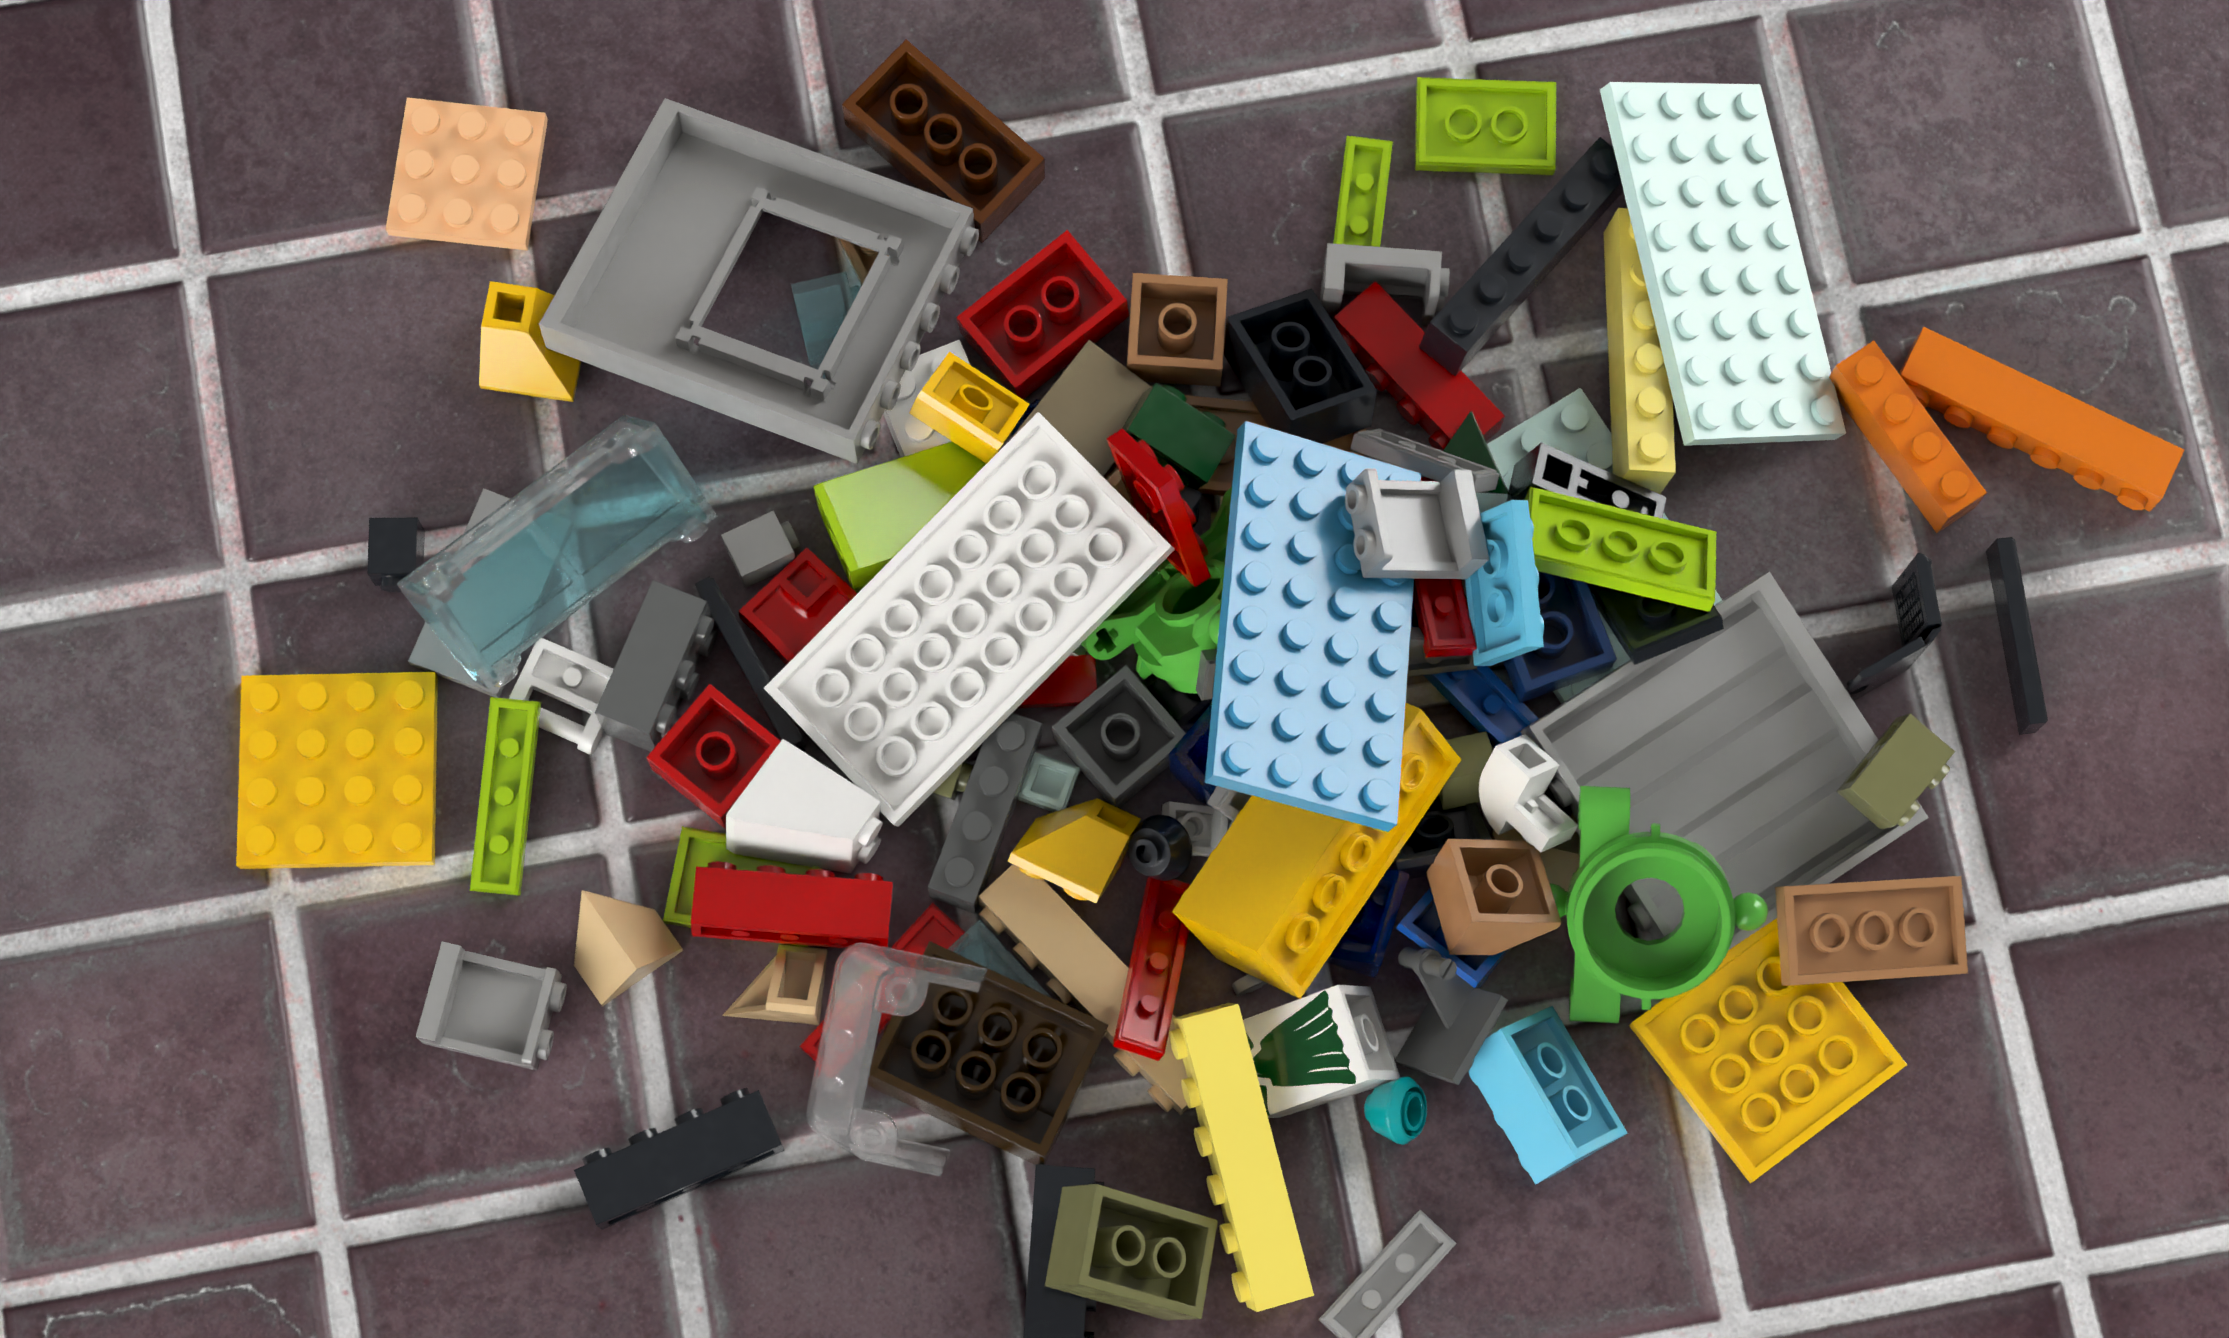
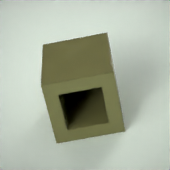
(1463, 783)

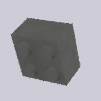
(1119, 737)

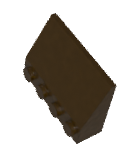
(990, 1060)

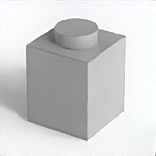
(760, 548)

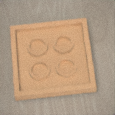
(466, 174)

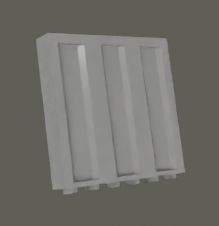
(1727, 749)

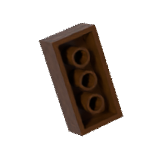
(943, 138)

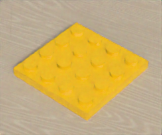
(337, 770)
(1766, 1057)

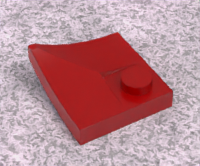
(796, 605)

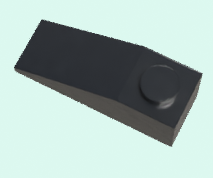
(1567, 475)

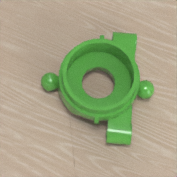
(1170, 616)
(1611, 959)

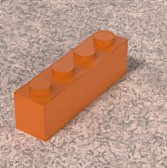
(1906, 437)

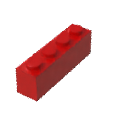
(1426, 392)
(790, 907)

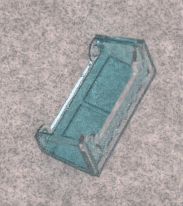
(556, 547)

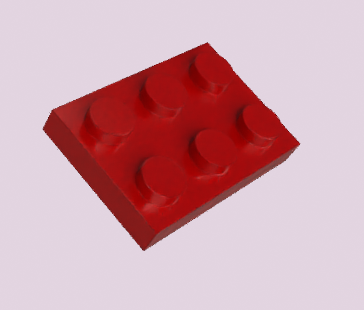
(1157, 497)

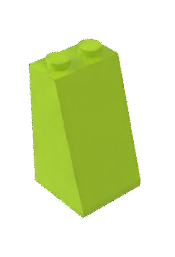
(886, 505)

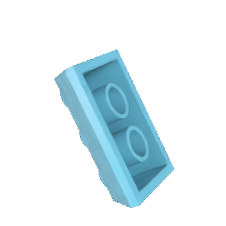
(1544, 1095)

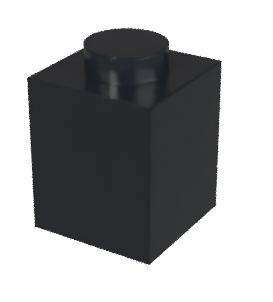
(394, 550)

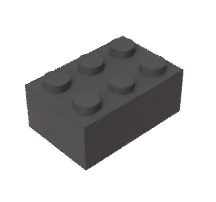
(657, 666)

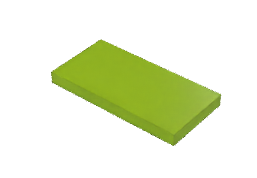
(1623, 549)

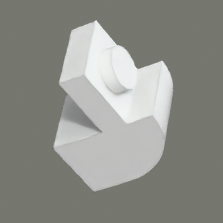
(1514, 794)

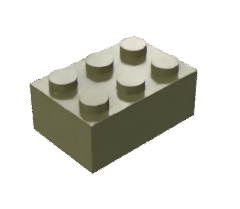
(1131, 1252)

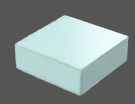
(1048, 783)

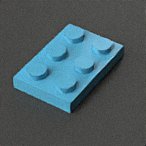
(1505, 590)

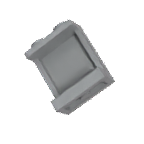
(1397, 270)
(1416, 526)
(491, 1007)

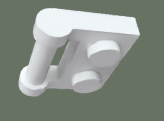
(570, 680)

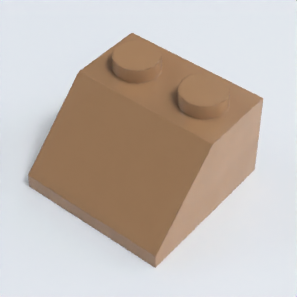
(1491, 895)

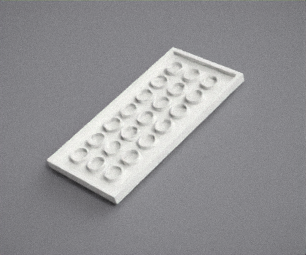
(968, 619)

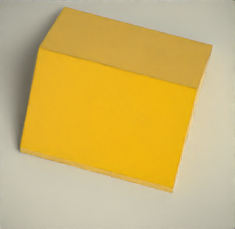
(968, 408)

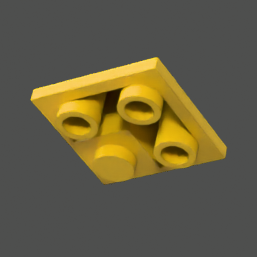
(514, 349)
(1077, 847)

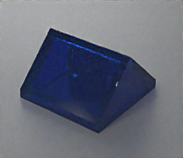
(1369, 933)

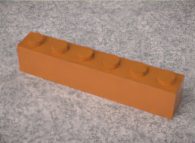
(2040, 421)

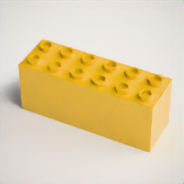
(1296, 879)

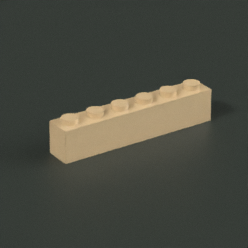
(1079, 968)

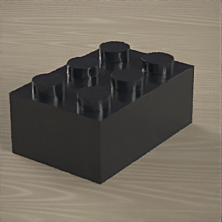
(1299, 369)

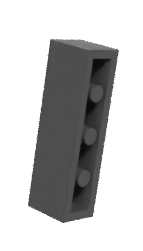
(984, 813)

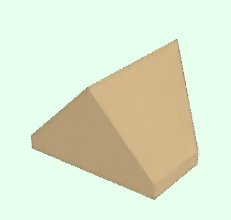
(619, 944)
(786, 988)

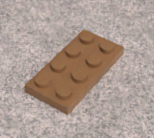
(1871, 930)

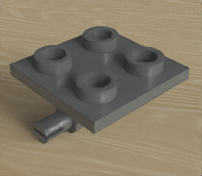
(1452, 1022)

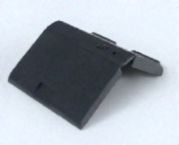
(1917, 622)

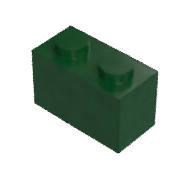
(1179, 434)

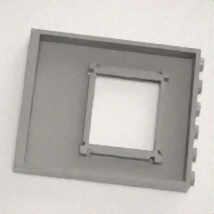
(675, 237)

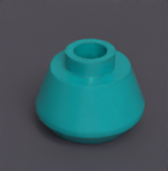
(1397, 1110)

